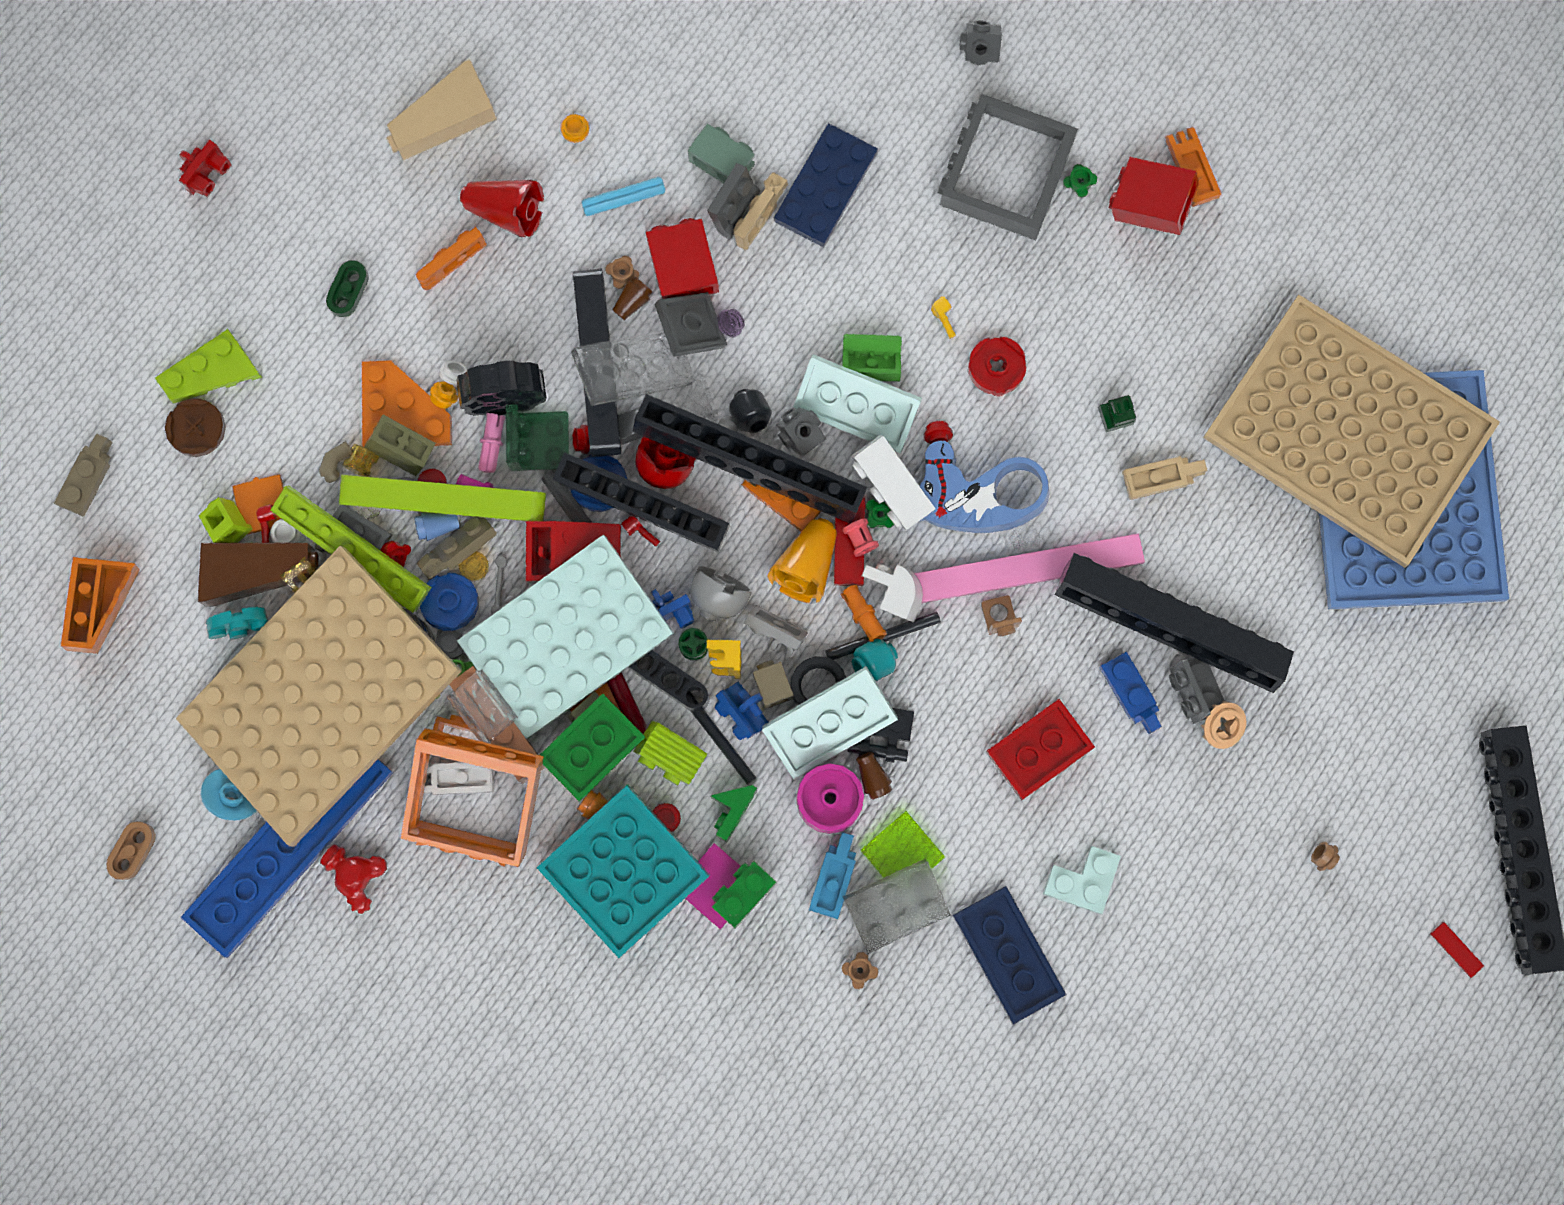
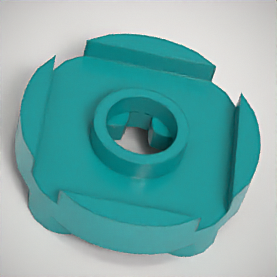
(237, 623)

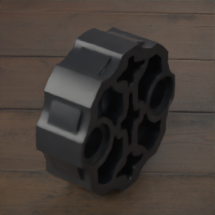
(500, 384)

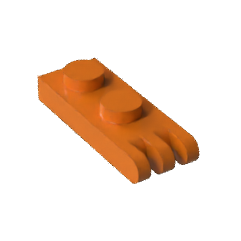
(1191, 156)
(450, 258)
(792, 511)

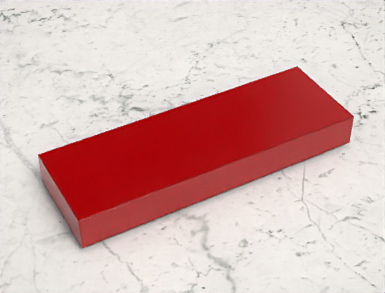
(847, 567)

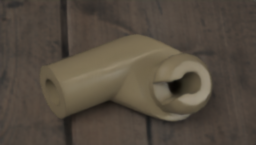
(331, 460)

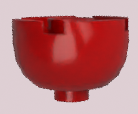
(662, 465)

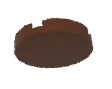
(195, 427)

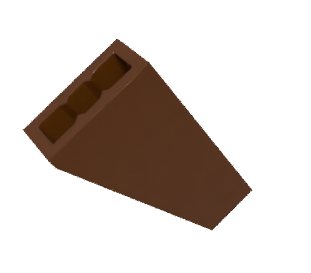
(247, 569)

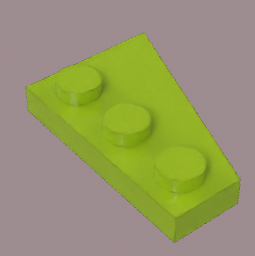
(210, 367)

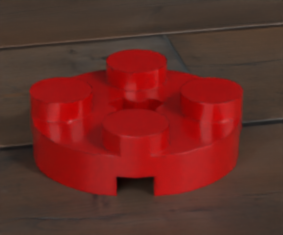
(997, 349)

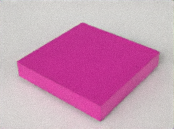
(721, 871)

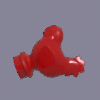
(353, 875)

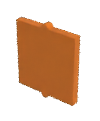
(256, 494)

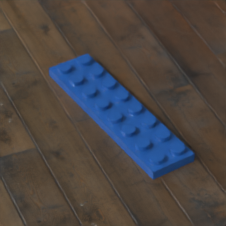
(269, 868)

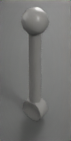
(501, 563)

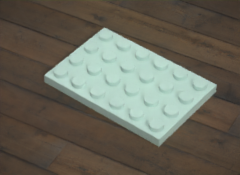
(566, 636)

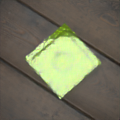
(901, 846)

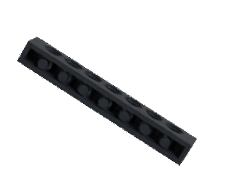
(748, 459)
(1536, 860)

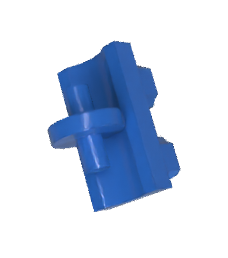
(678, 608)
(743, 710)

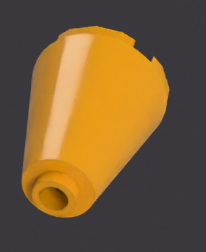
(806, 562)

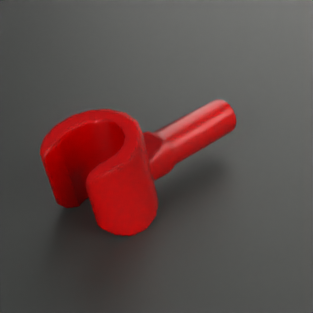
(264, 515)
(632, 524)

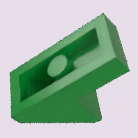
(738, 802)

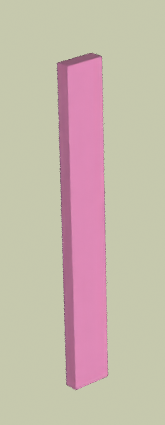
(1026, 568)

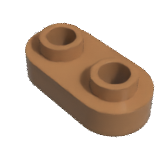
(130, 849)

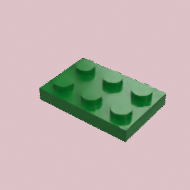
(591, 747)

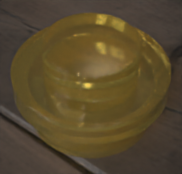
(474, 567)

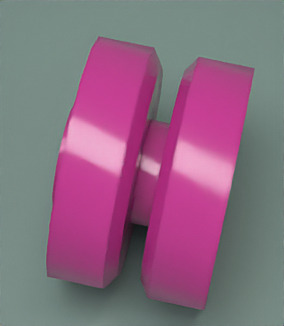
(827, 780)

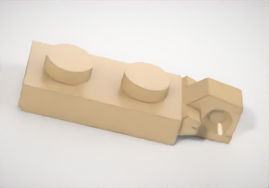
(760, 211)
(1161, 476)

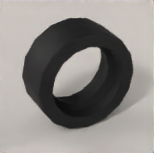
(810, 664)

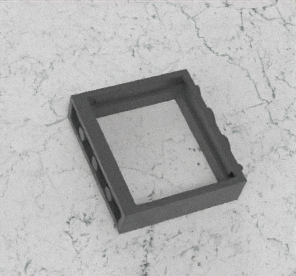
(990, 213)

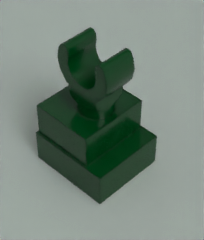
(1117, 413)

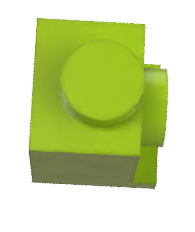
(224, 521)

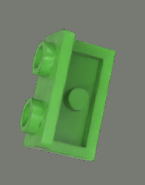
(873, 355)

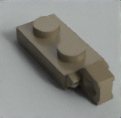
(85, 477)
(457, 547)

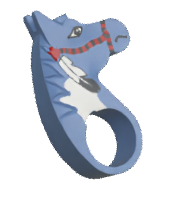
(973, 504)

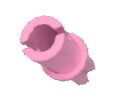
(491, 442)

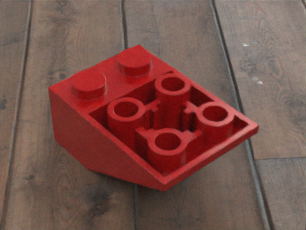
(555, 542)

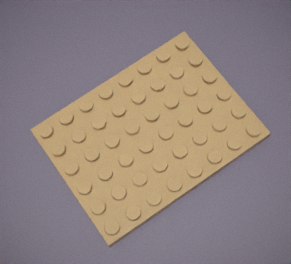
(1352, 430)
(317, 695)

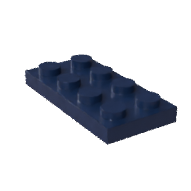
(825, 185)

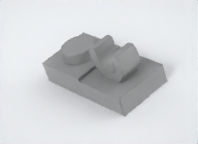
(766, 623)

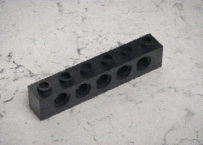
(641, 502)

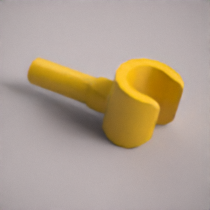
(939, 309)

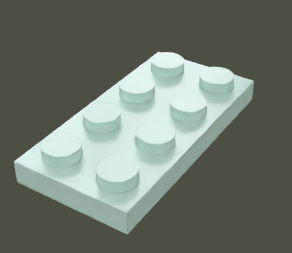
(857, 402)
(829, 722)

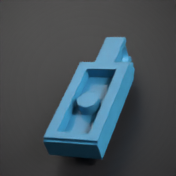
(834, 878)

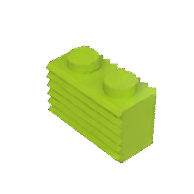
(669, 753)

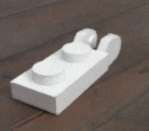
(458, 779)

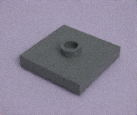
(690, 324)

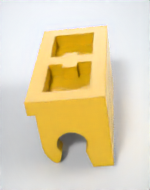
(728, 657)

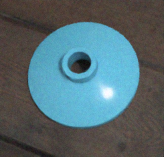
(214, 797)

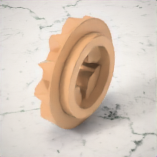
(1234, 725)

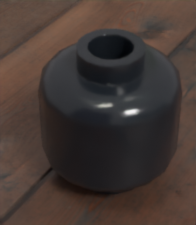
(750, 410)

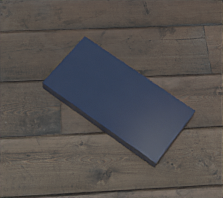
(1009, 955)

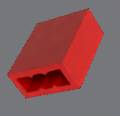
(1154, 195)
(682, 259)

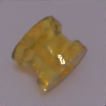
(360, 460)

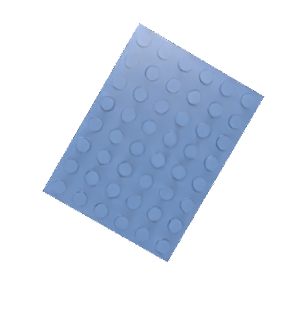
(1457, 560)

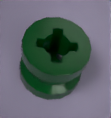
(693, 638)

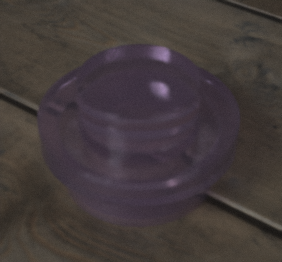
(730, 322)

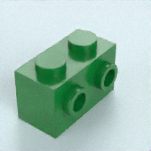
(744, 894)

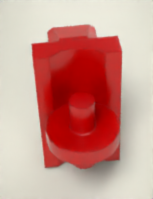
(199, 166)

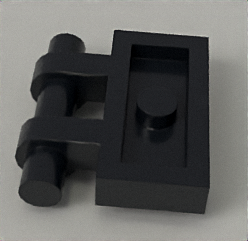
(895, 731)

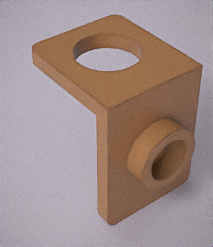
(1005, 626)

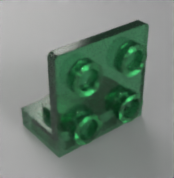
(535, 439)

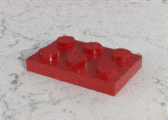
(1040, 749)

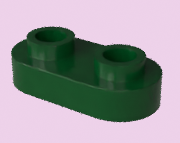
(347, 290)

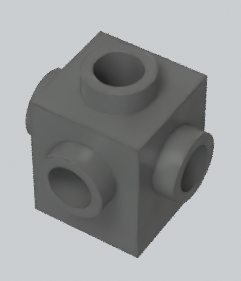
(981, 42)
(800, 430)

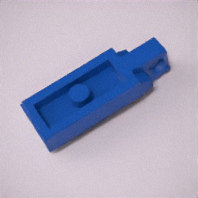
(1131, 691)

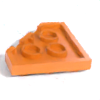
(395, 395)

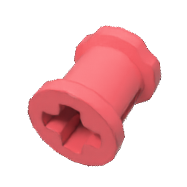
(860, 537)

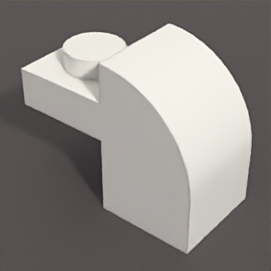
(903, 592)

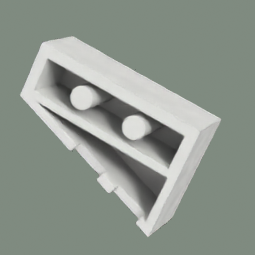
(892, 483)

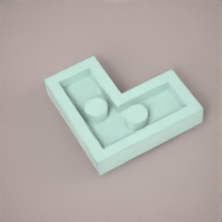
(1087, 889)

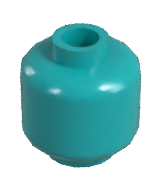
(877, 657)

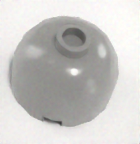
(718, 594)

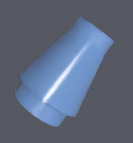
(434, 525)

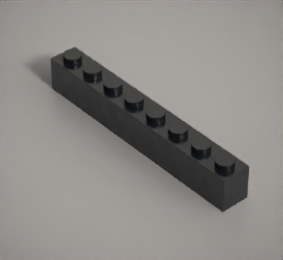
(1174, 623)

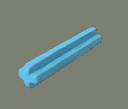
(623, 196)

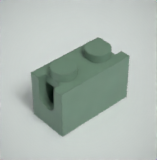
(718, 153)

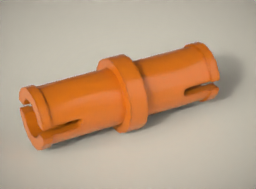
(863, 613)

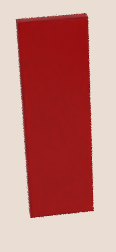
(1457, 949)

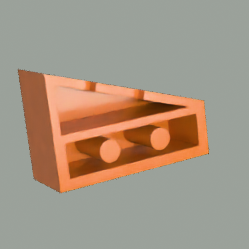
(94, 601)

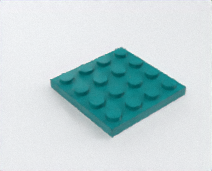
(623, 871)

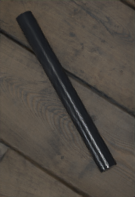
(892, 633)
(722, 743)

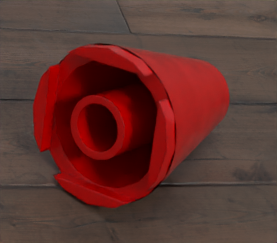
(506, 204)

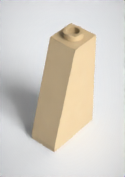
(442, 113)

